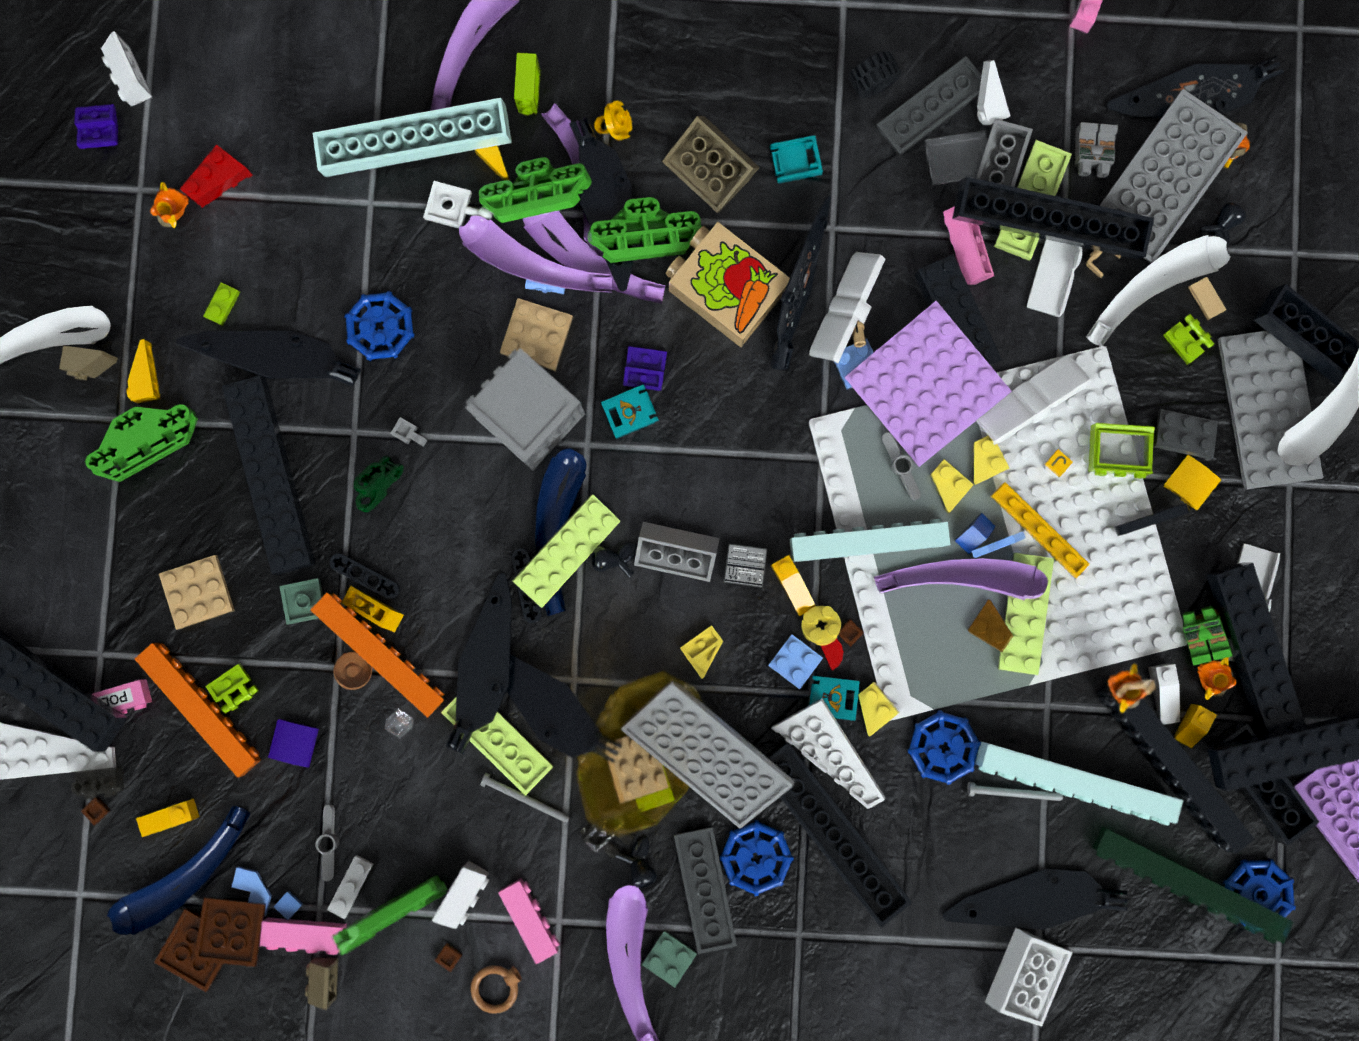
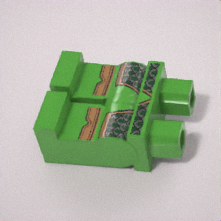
(1204, 629)

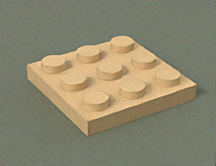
(537, 332)
(196, 592)
(635, 771)

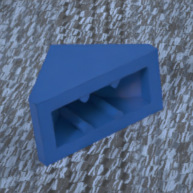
(975, 533)

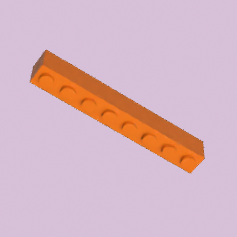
(376, 654)
(198, 709)

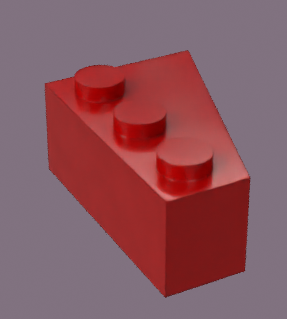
(214, 176)

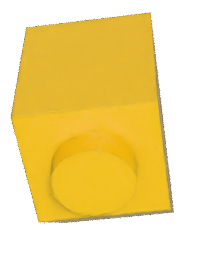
(1194, 725)

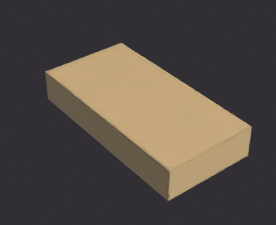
(1207, 298)

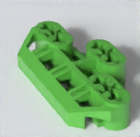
(535, 191)
(650, 227)
(141, 437)
(388, 913)

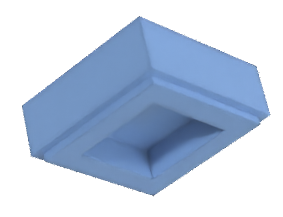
(288, 905)

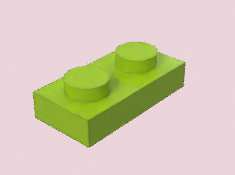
(221, 304)

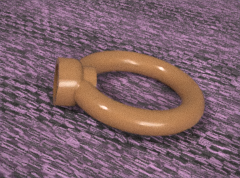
(511, 978)

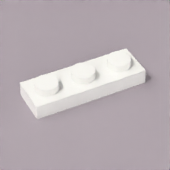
(350, 887)

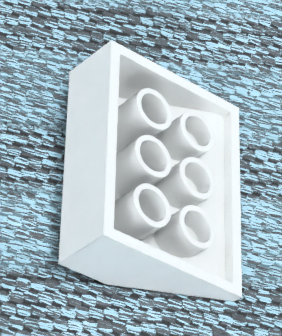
(1028, 977)

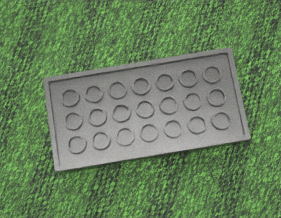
(1175, 167)
(1265, 400)
(707, 754)

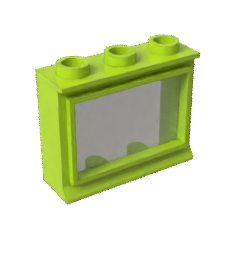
(1121, 450)

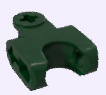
(376, 481)

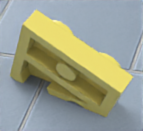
(987, 460)
(950, 484)
(702, 650)
(876, 708)

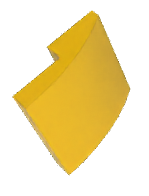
(1192, 482)

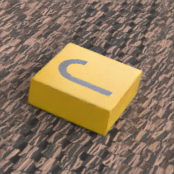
(1058, 463)

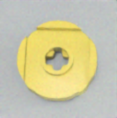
(831, 629)

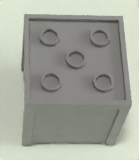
(525, 409)

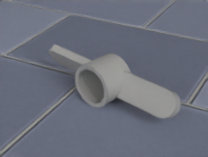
(895, 454)
(327, 856)

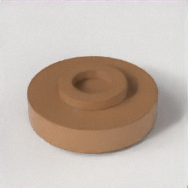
(352, 671)

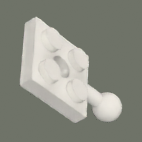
(456, 214)

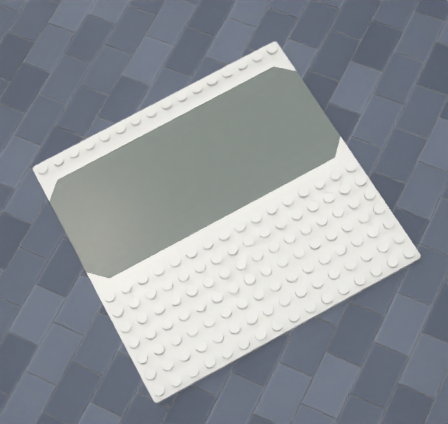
(920, 633)

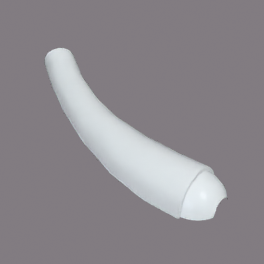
(1180, 264)
(47, 330)
(1324, 424)

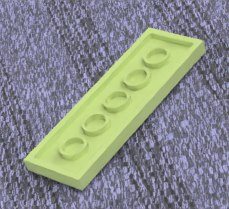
(1043, 175)
(566, 551)
(1026, 623)
(507, 750)

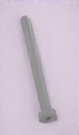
(972, 790)
(525, 799)

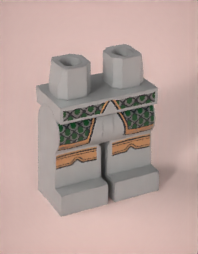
(1094, 148)

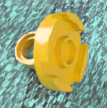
(617, 121)

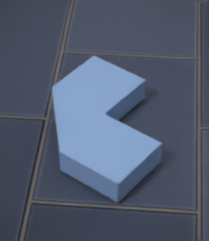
(998, 544)
(251, 881)

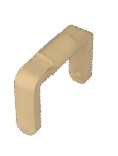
(1094, 255)
(1147, 684)

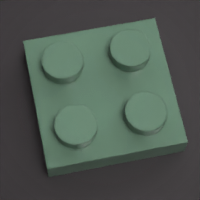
(299, 599)
(669, 958)

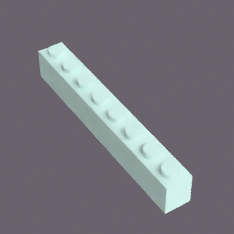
(869, 541)

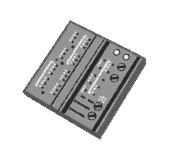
(745, 565)

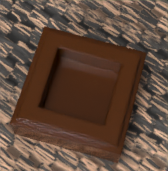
(850, 632)
(95, 811)
(448, 957)

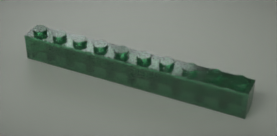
(1192, 885)

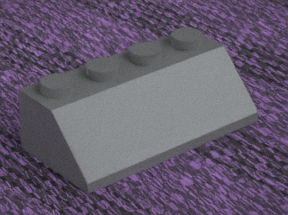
(1004, 153)
(676, 551)

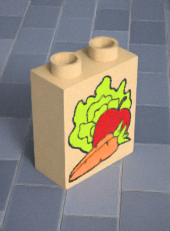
(727, 282)

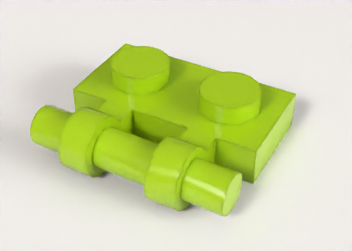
(1184, 343)
(227, 684)

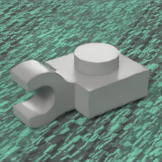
(406, 432)

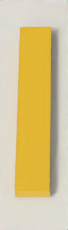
(1040, 530)

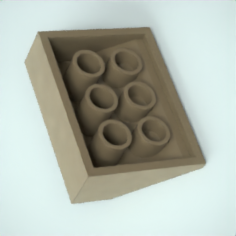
(710, 163)

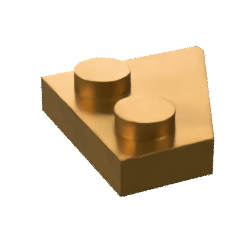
(991, 627)

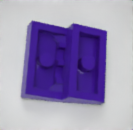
(96, 126)
(645, 367)
(293, 743)

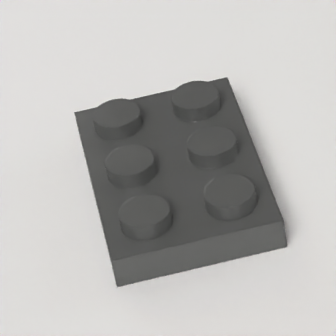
(1185, 434)

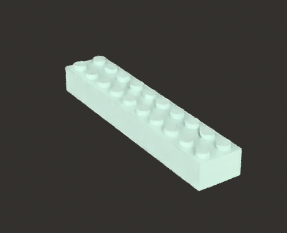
(412, 137)
(1082, 784)

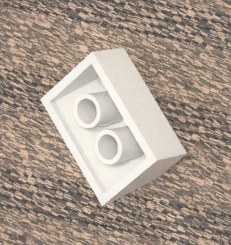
(124, 70)
(462, 896)

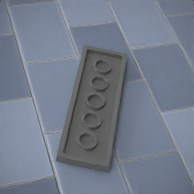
(931, 106)
(705, 890)

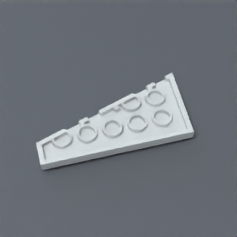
(826, 745)
(38, 752)

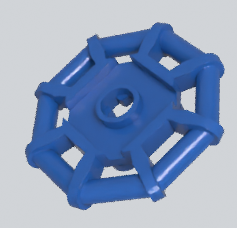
(368, 322)
(954, 742)
(751, 868)
(1264, 882)

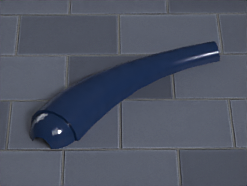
(552, 516)
(157, 901)

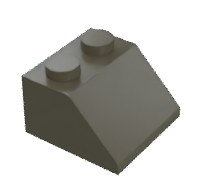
(85, 362)
(322, 982)

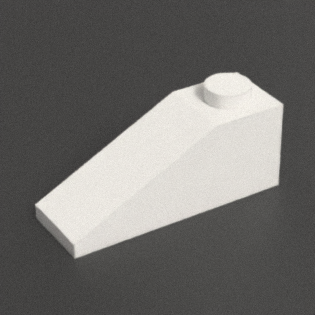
(991, 98)
(1166, 692)

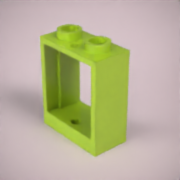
(527, 83)

